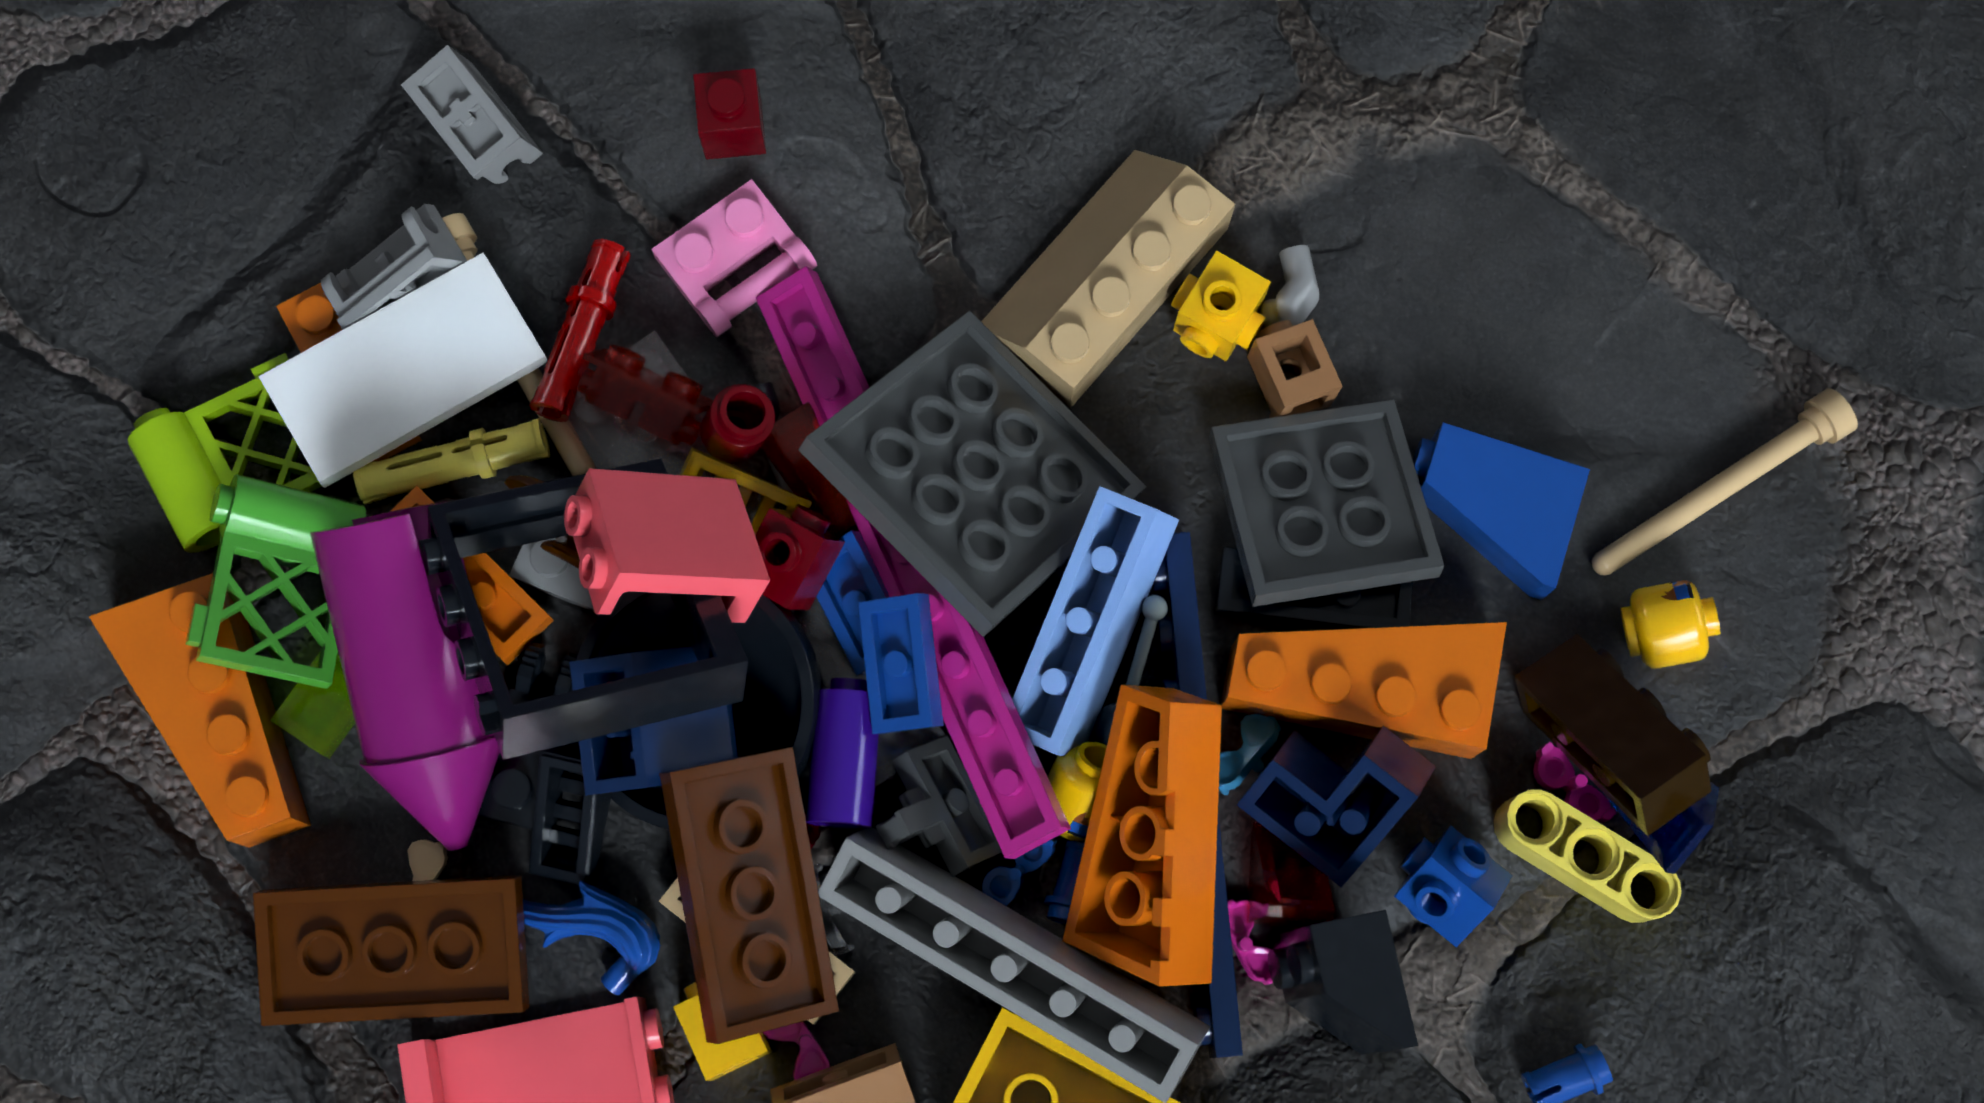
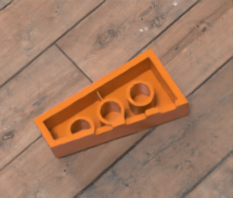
(1418, 681)
(208, 712)

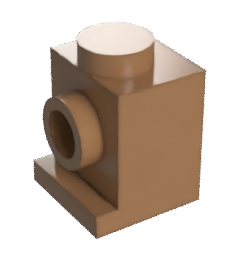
(1305, 353)

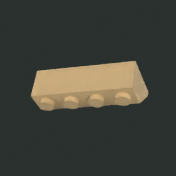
(1109, 271)

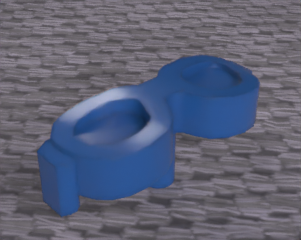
(1006, 881)

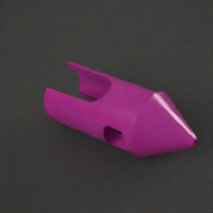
(404, 672)

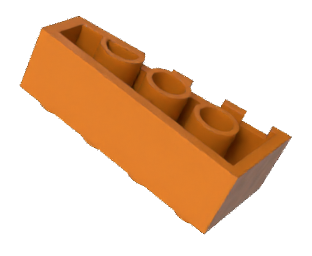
(1153, 840)

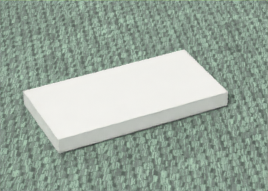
(403, 370)

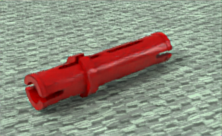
(589, 307)

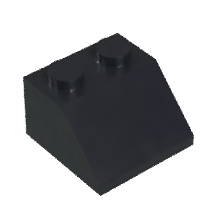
(1346, 981)

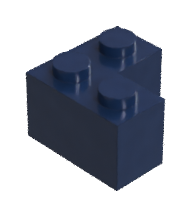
(1332, 812)

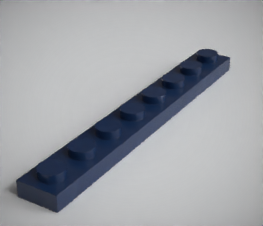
(1180, 637)

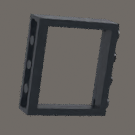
(535, 515)

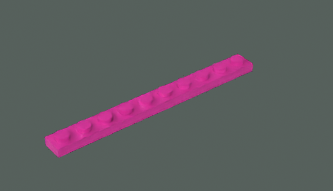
(972, 691)

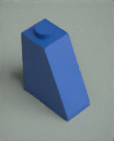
(1503, 502)

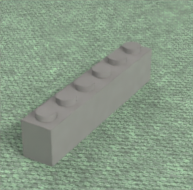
(1014, 962)

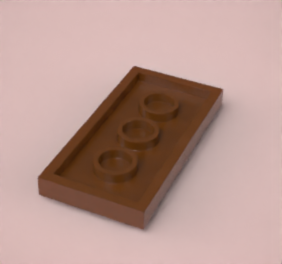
(749, 894)
(391, 950)

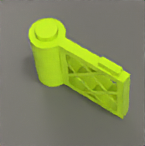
(188, 463)

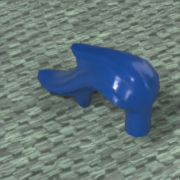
(606, 918)

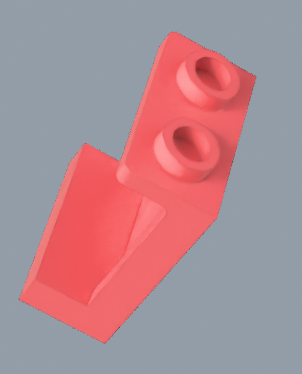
(665, 539)

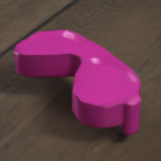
(1252, 957)
(810, 1056)

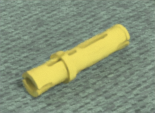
(471, 456)

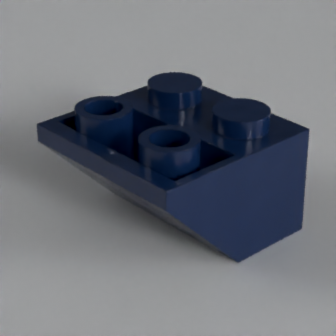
(639, 754)

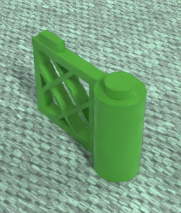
(275, 528)

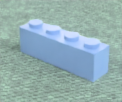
(1091, 620)

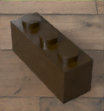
(1615, 733)

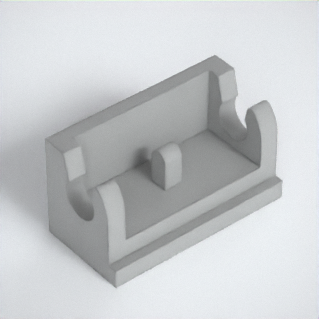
(470, 116)
(395, 268)

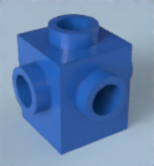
(1451, 884)

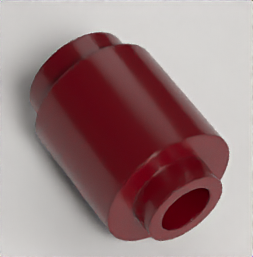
(749, 411)

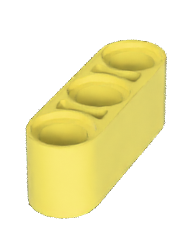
(1617, 864)

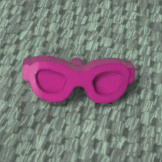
(1555, 771)

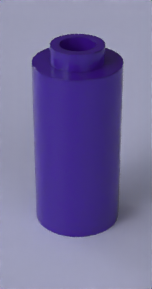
(843, 758)

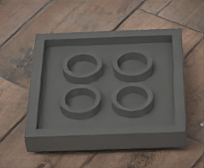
(1324, 502)

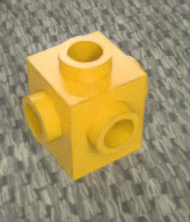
(1220, 308)

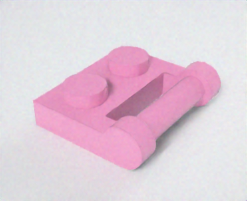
(723, 243)

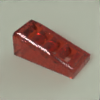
(800, 474)

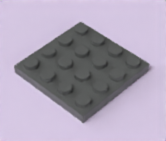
(969, 470)

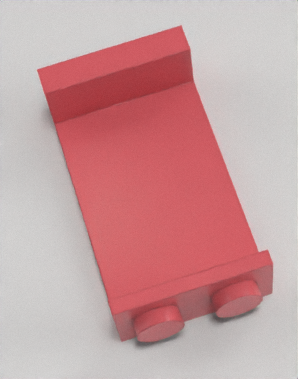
(556, 1059)

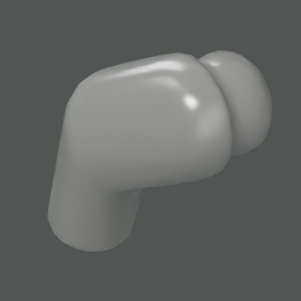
(1300, 292)

